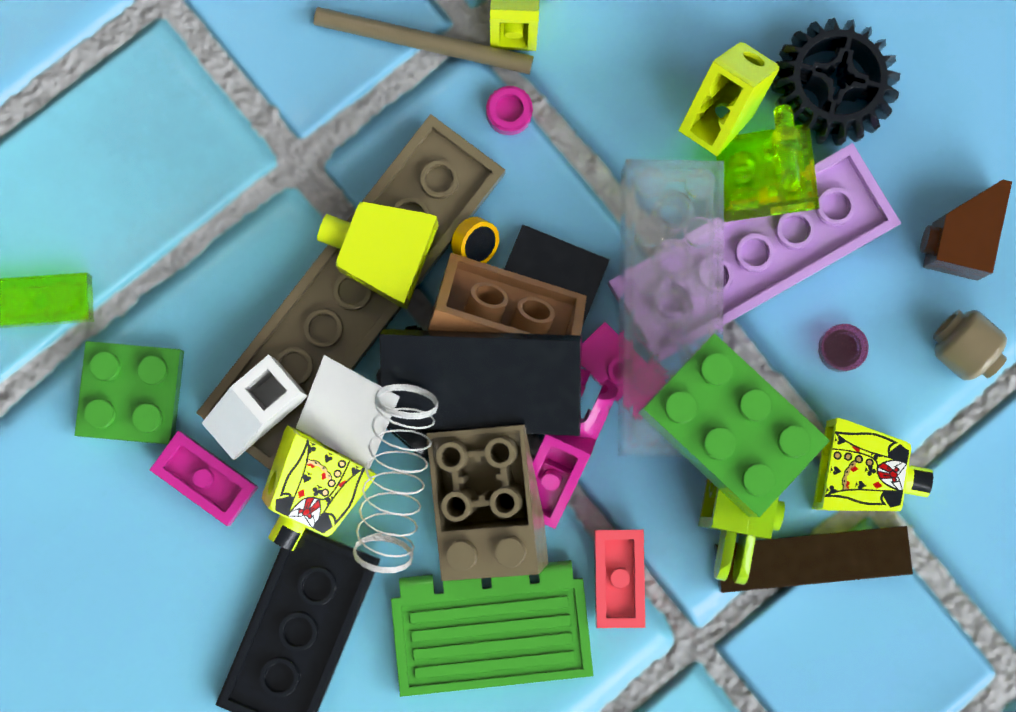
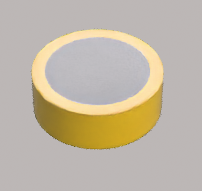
(475, 239)

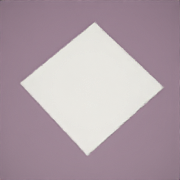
(342, 411)

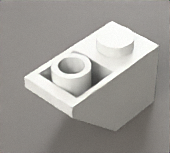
(253, 406)

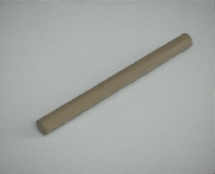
(423, 40)

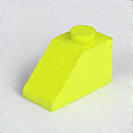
(514, 24)

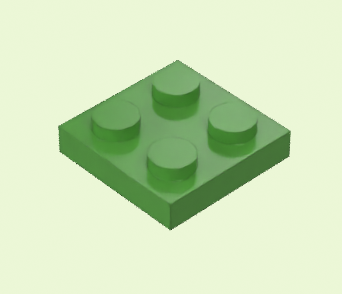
(129, 392)

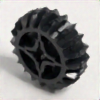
(873, 86)

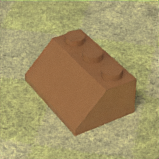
(500, 301)

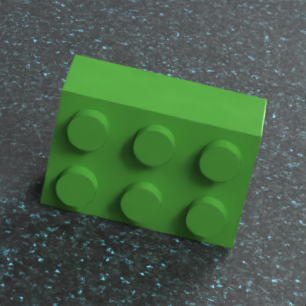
(734, 426)

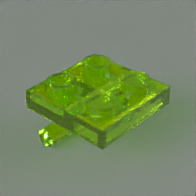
(770, 170)

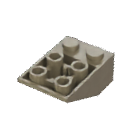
(486, 503)

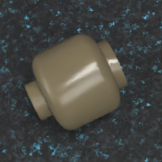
(970, 345)

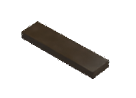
(825, 559)

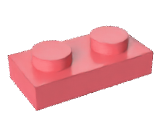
(619, 578)

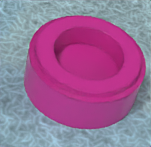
(509, 110)

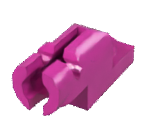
(564, 457)

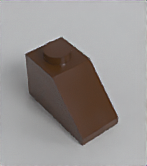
(968, 236)

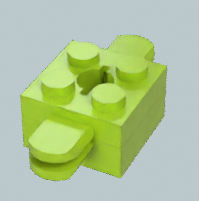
(722, 514)

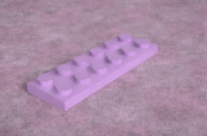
(783, 249)

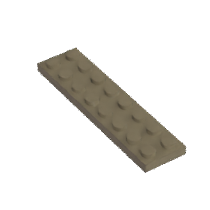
(339, 316)

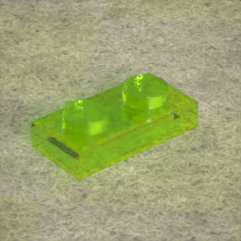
(46, 300)

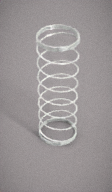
(405, 415)

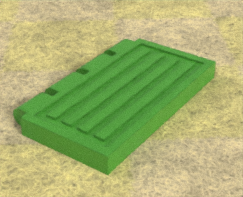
(490, 634)

